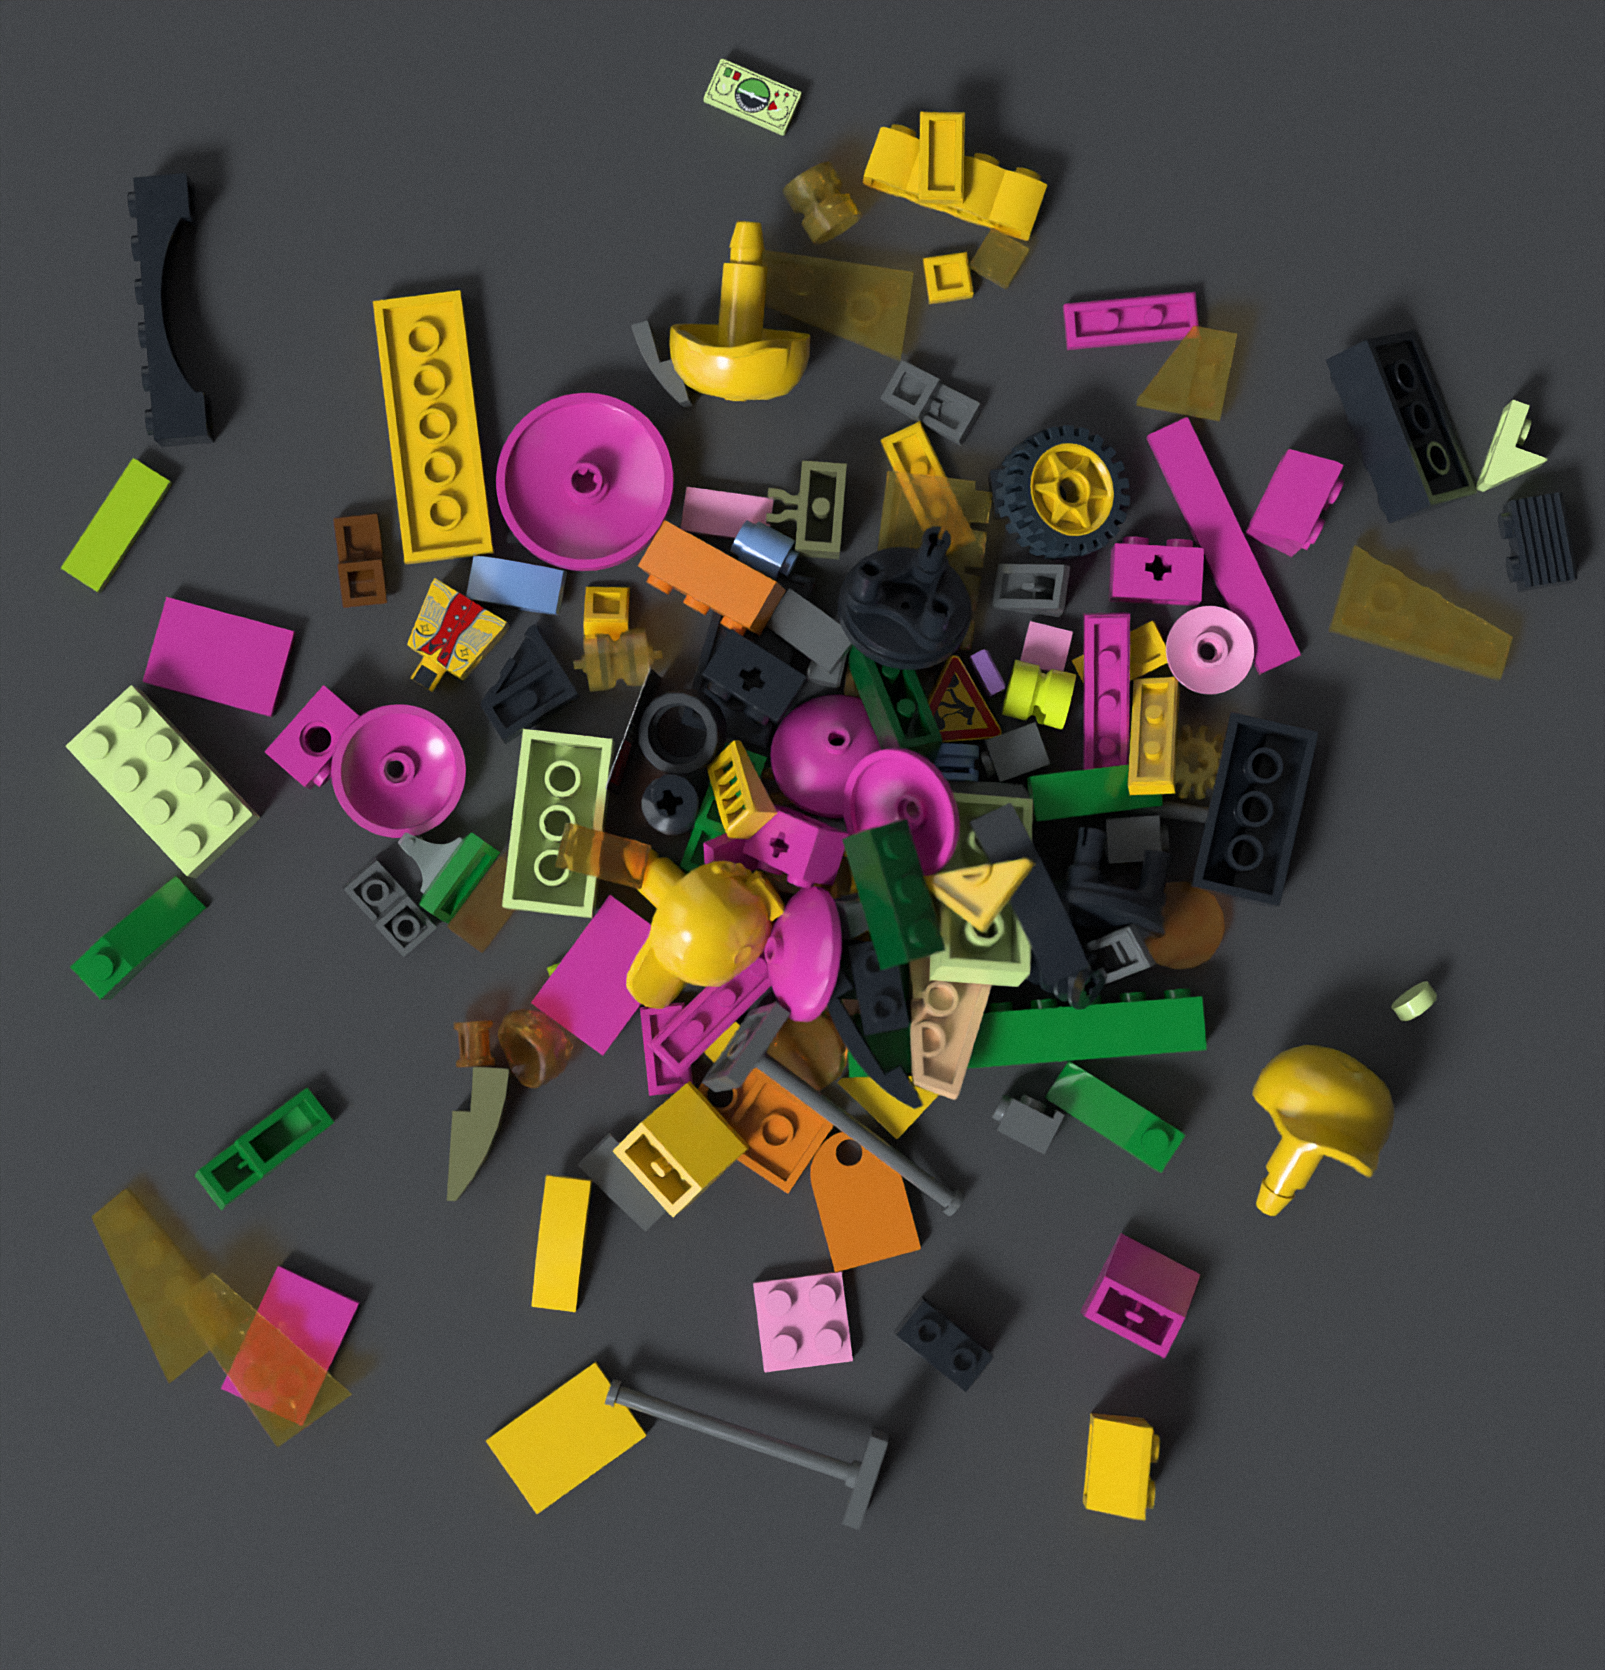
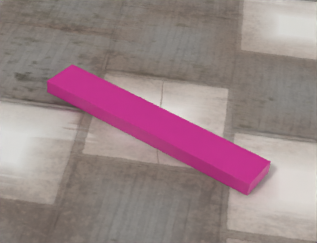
(1223, 542)

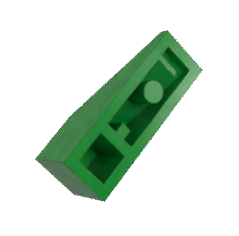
(138, 939)
(1115, 1116)

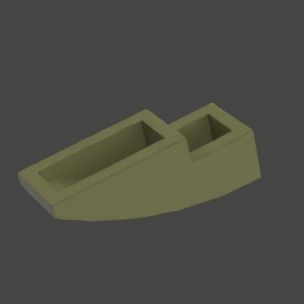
(476, 1129)

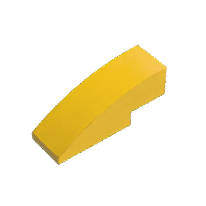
(561, 1242)

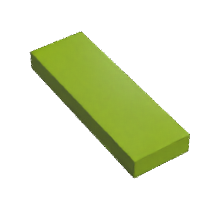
(116, 525)

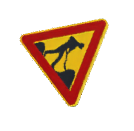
(960, 706)

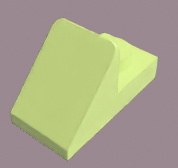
(1503, 458)

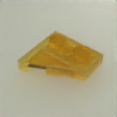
(1193, 376)

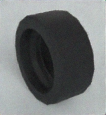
(652, 745)

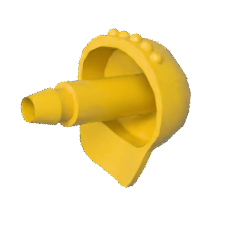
(738, 355)
(702, 930)
(1321, 1108)

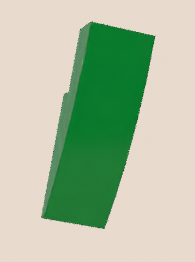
(1085, 793)
(263, 1148)

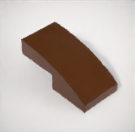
(360, 560)

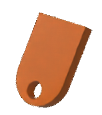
(776, 1127)
(861, 1207)

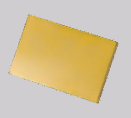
(565, 1438)

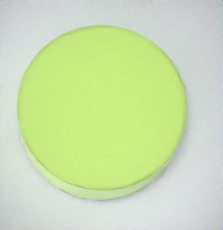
(1414, 1001)

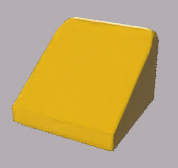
(606, 610)

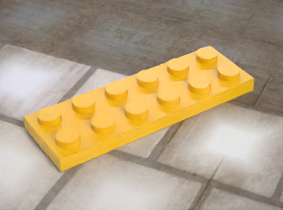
(433, 427)

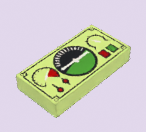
(752, 97)

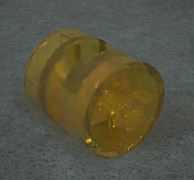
(614, 660)

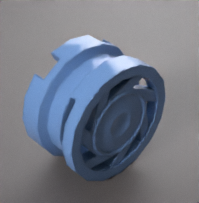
(958, 758)

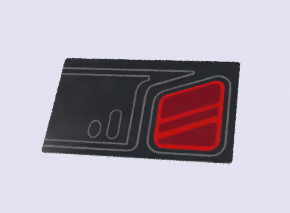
(631, 736)

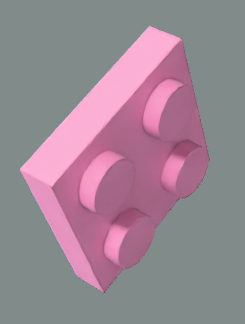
(802, 1321)

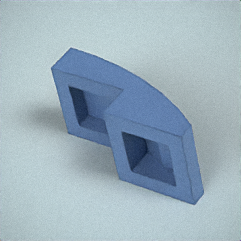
(516, 585)

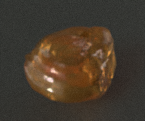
(534, 1046)

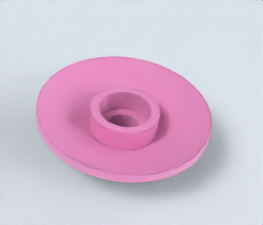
(1231, 646)

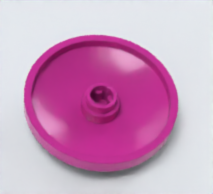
(585, 481)

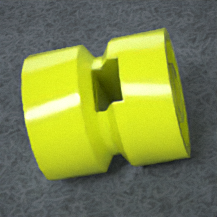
(1038, 694)

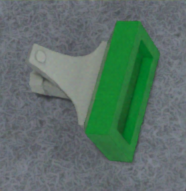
(449, 870)

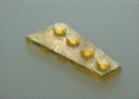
(842, 298)
(1400, 615)

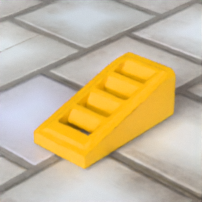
(759, 807)

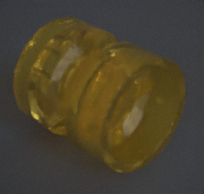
(832, 215)

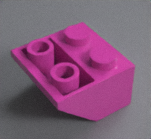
(1293, 501)
(1141, 1295)

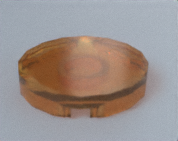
(1192, 928)
(811, 1050)

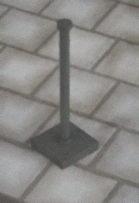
(749, 1050)
(858, 1474)

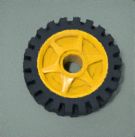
(1034, 500)

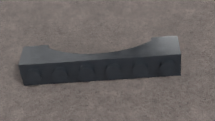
(163, 213)

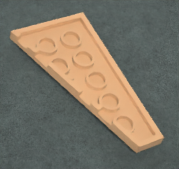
(942, 1028)

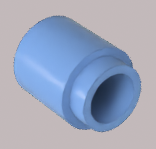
(765, 549)

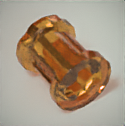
(474, 1043)

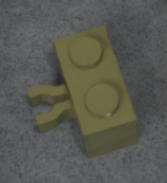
(818, 510)

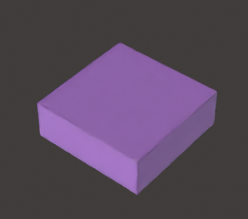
(987, 673)

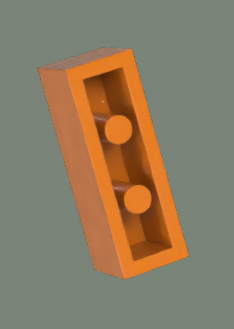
(710, 580)

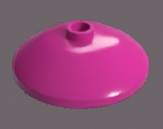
(805, 762)
(890, 788)
(424, 789)
(805, 953)

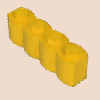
(990, 194)

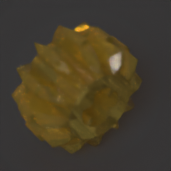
(1206, 755)

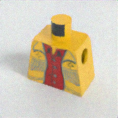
(452, 635)

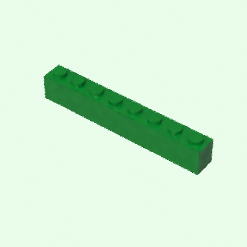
(1064, 1033)

